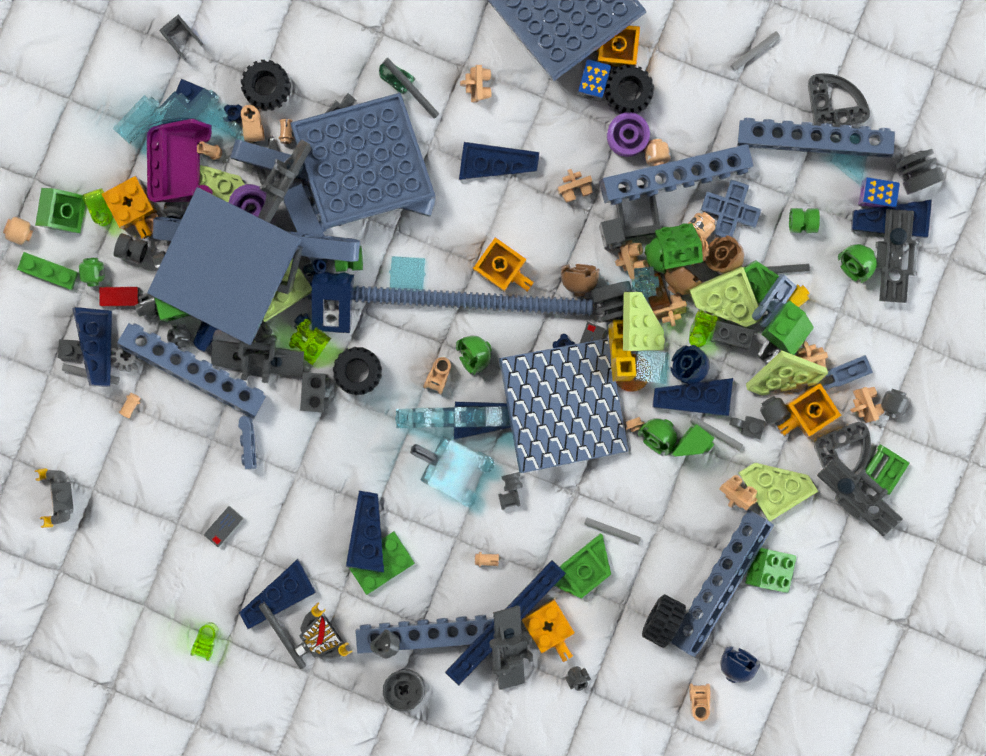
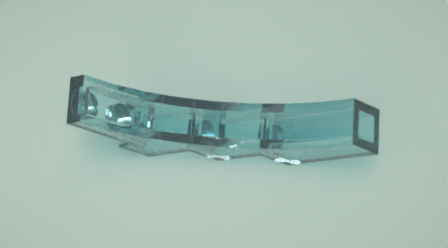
(176, 108)
(452, 417)

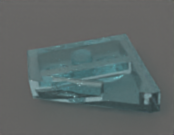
(851, 165)

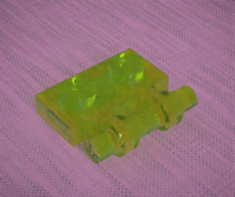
(315, 342)

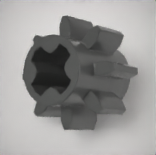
(179, 336)
(577, 678)

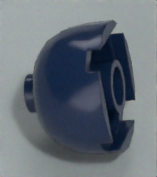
(690, 364)
(739, 665)

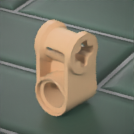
(252, 128)
(438, 376)
(700, 700)

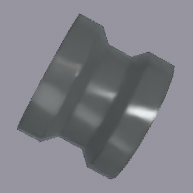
(512, 481)

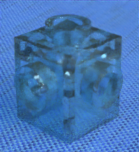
(645, 281)

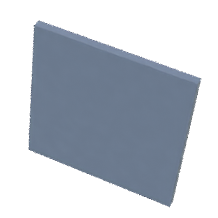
(224, 265)

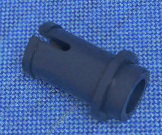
(316, 267)

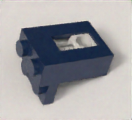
(332, 288)

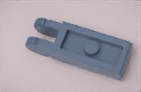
(774, 300)
(848, 372)
(247, 441)

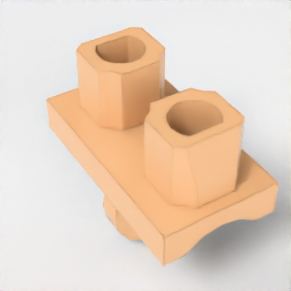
(474, 83)
(567, 189)
(628, 257)
(673, 312)
(812, 354)
(865, 406)
(738, 495)

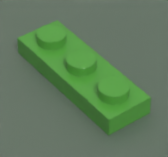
(47, 270)

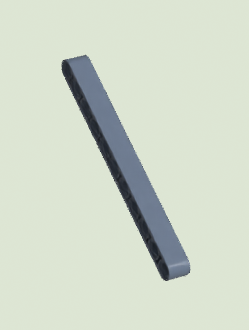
(265, 158)
(313, 244)

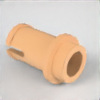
(285, 132)
(214, 152)
(129, 405)
(486, 559)

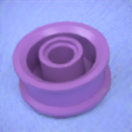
(633, 123)
(247, 195)

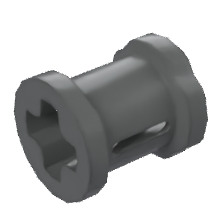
(509, 499)

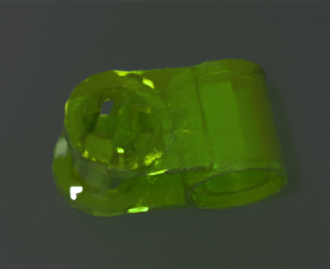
(96, 206)
(702, 325)
(204, 644)

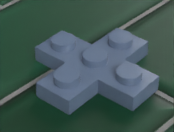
(730, 209)

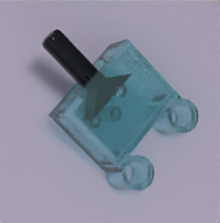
(451, 468)

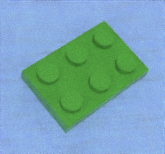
(395, 561)

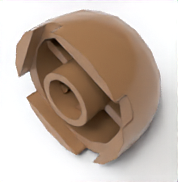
(725, 255)
(580, 278)
(681, 280)

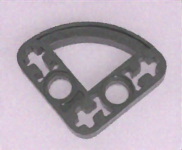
(826, 111)
(833, 444)

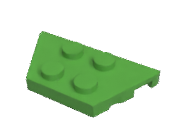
(760, 279)
(585, 568)

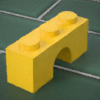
(622, 362)

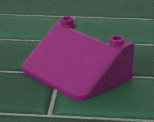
(174, 160)

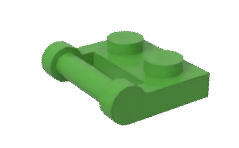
(891, 471)

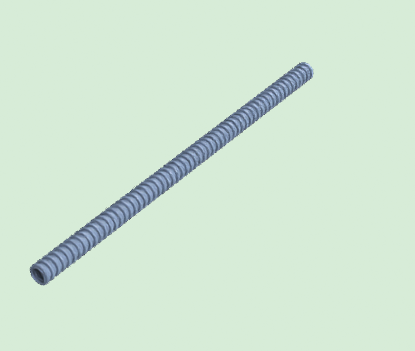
(470, 300)

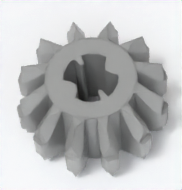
(124, 363)

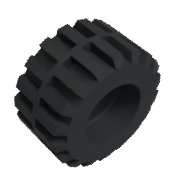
(259, 70)
(629, 74)
(350, 355)
(664, 621)

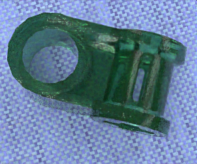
(393, 81)

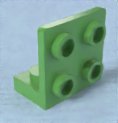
(679, 245)
(771, 570)

